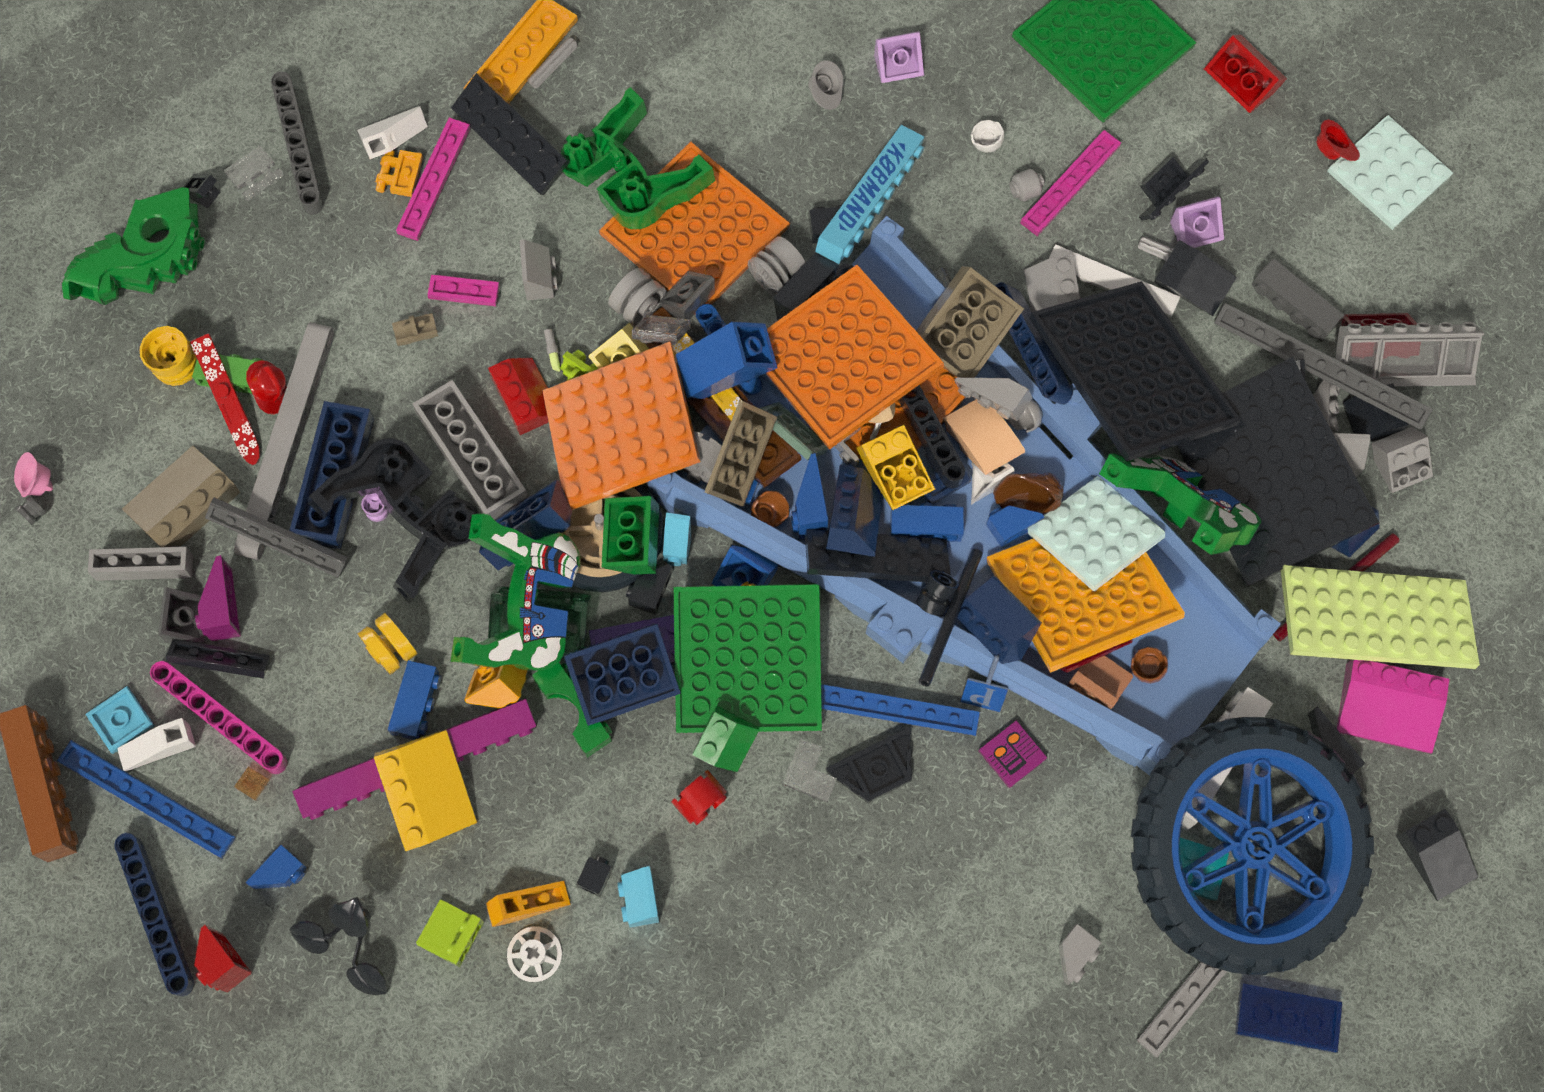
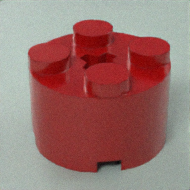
(700, 797)

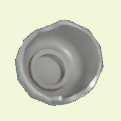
(1030, 418)

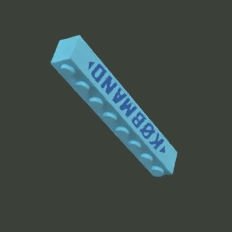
(870, 195)

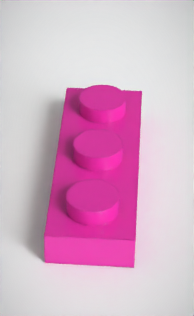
(463, 290)

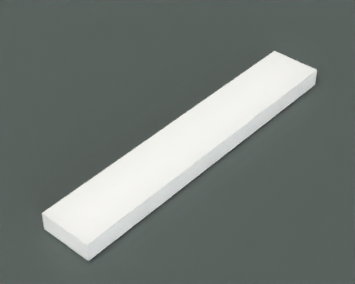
(1109, 278)

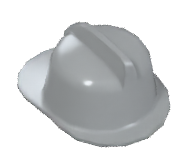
(826, 84)

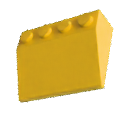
(425, 789)

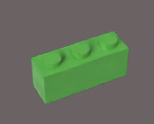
(236, 369)

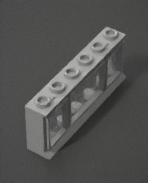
(1412, 353)

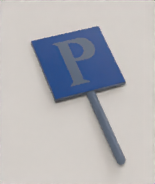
(984, 693)

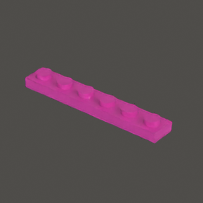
(433, 179)
(1070, 183)

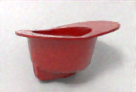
(1335, 143)
(266, 385)

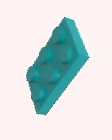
(1190, 852)

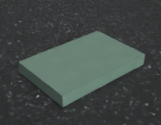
(795, 431)

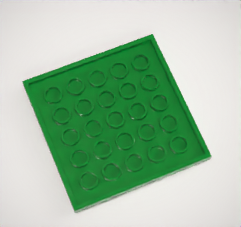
(1104, 48)
(748, 655)

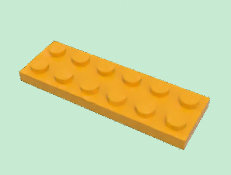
(527, 47)

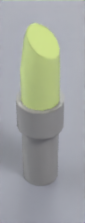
(552, 349)

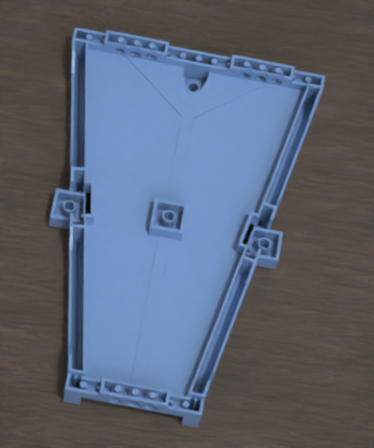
(1202, 649)

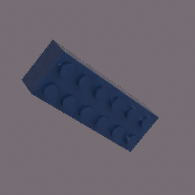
(337, 444)

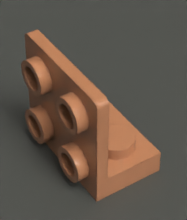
(1101, 681)

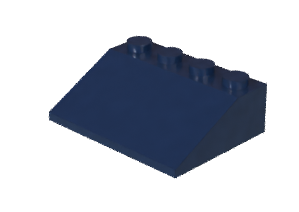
(621, 674)

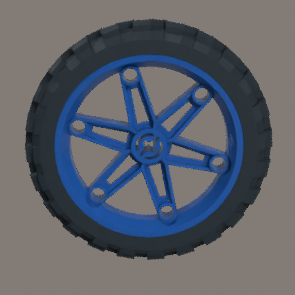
(1165, 882)

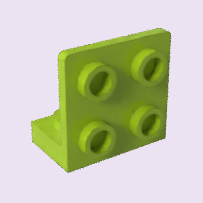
(450, 933)

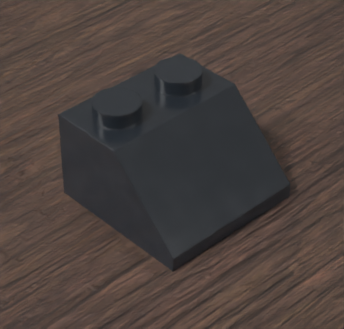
(1371, 420)

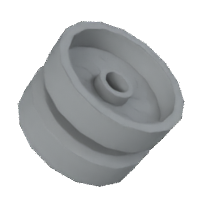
(636, 296)

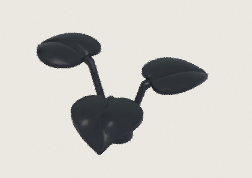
(354, 921)

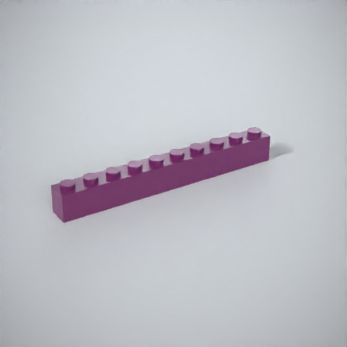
(364, 777)

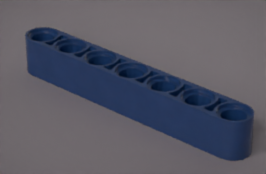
(1036, 353)
(162, 922)

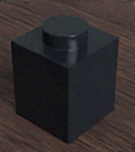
(595, 875)

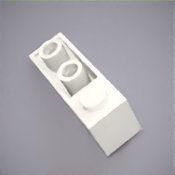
(391, 132)
(157, 744)

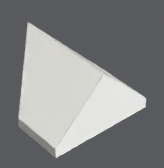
(985, 484)

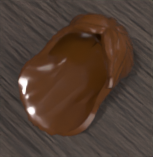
(1030, 492)

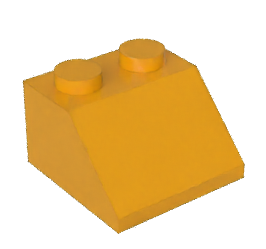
(496, 686)

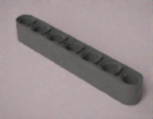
(293, 134)

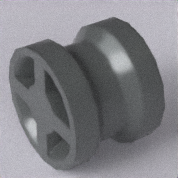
(30, 510)

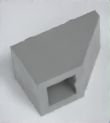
(1075, 952)

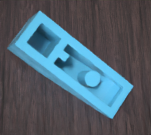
(676, 539)

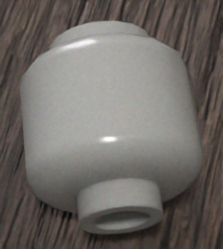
(1026, 185)

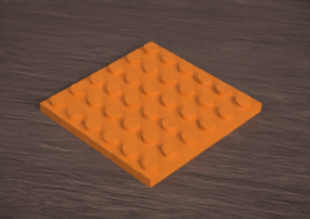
(704, 235)
(847, 356)
(620, 426)

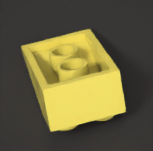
(617, 348)

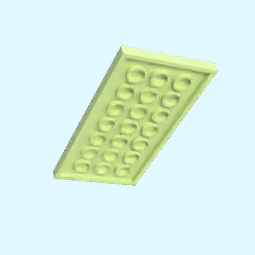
(1378, 617)

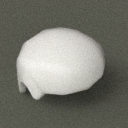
(987, 136)

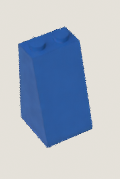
(726, 359)

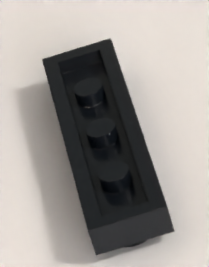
(217, 658)

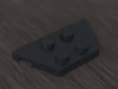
(877, 767)

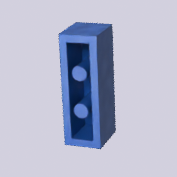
(928, 521)
(414, 701)

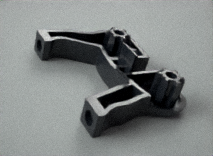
(395, 475)

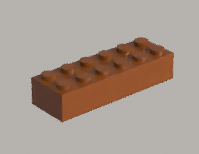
(38, 784)

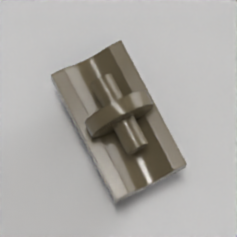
(415, 329)

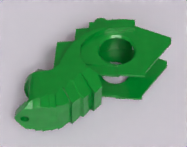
(134, 260)

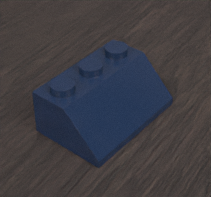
(999, 621)

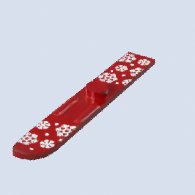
(226, 398)

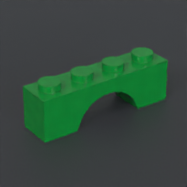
(557, 684)

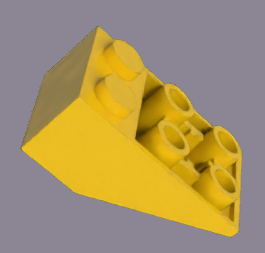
(896, 467)

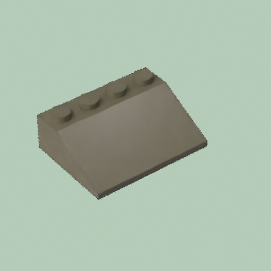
(968, 322)
(740, 453)
(179, 499)

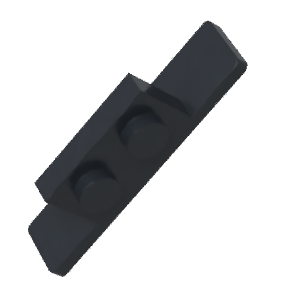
(1166, 183)

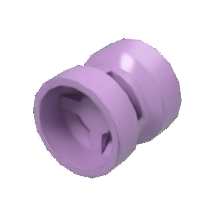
(372, 503)

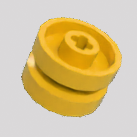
(385, 645)

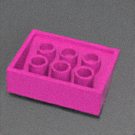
(1392, 705)

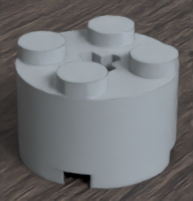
(708, 455)

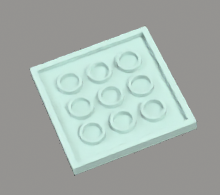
(1391, 172)
(1096, 533)

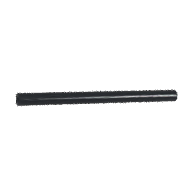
(950, 618)

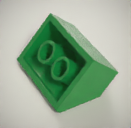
(630, 535)

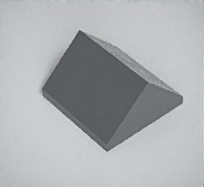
(688, 294)
(178, 617)

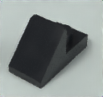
(202, 189)

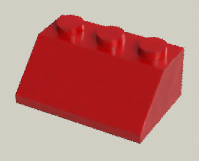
(1245, 73)
(521, 392)
(218, 961)

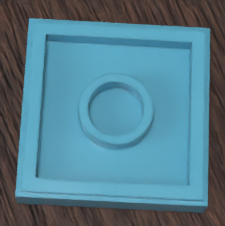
(119, 719)

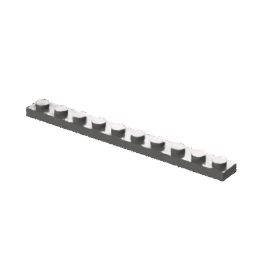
(1324, 366)

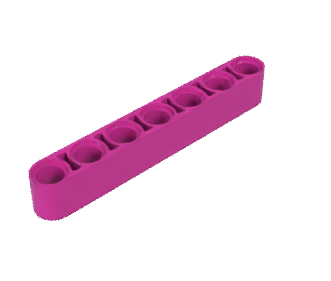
(211, 709)

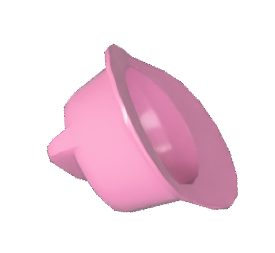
(31, 476)

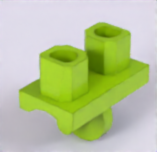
(575, 365)

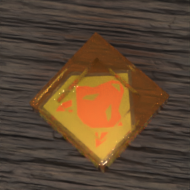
(251, 783)

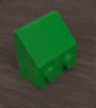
(725, 740)

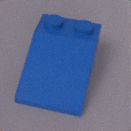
(810, 503)

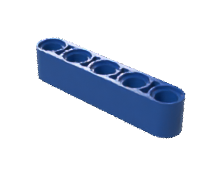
(711, 322)

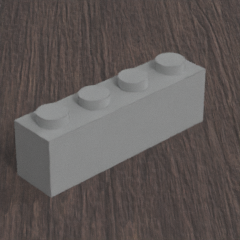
(140, 563)

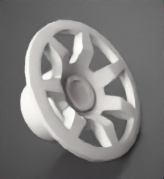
(534, 954)

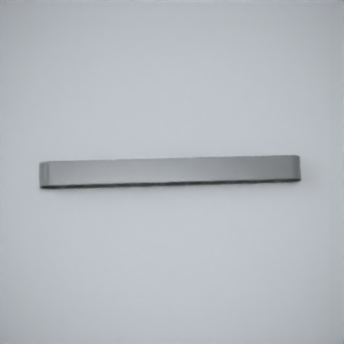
(287, 432)

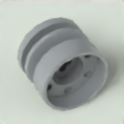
(775, 265)

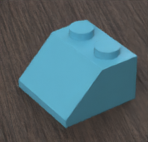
(639, 898)

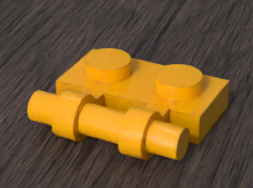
(405, 175)

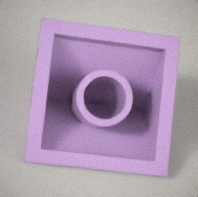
(899, 57)
(1199, 223)

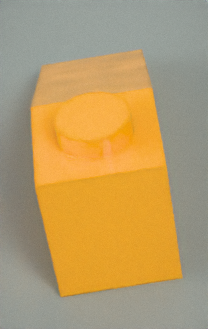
(527, 903)

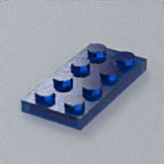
(1288, 1018)

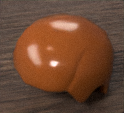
(770, 508)
(1149, 665)

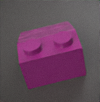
(218, 605)

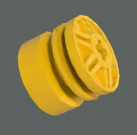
(159, 350)

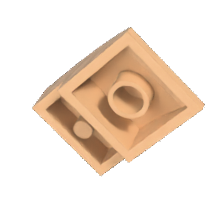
(983, 436)

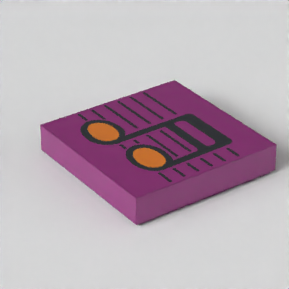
(1012, 754)

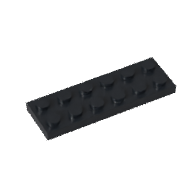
(510, 134)
(895, 558)

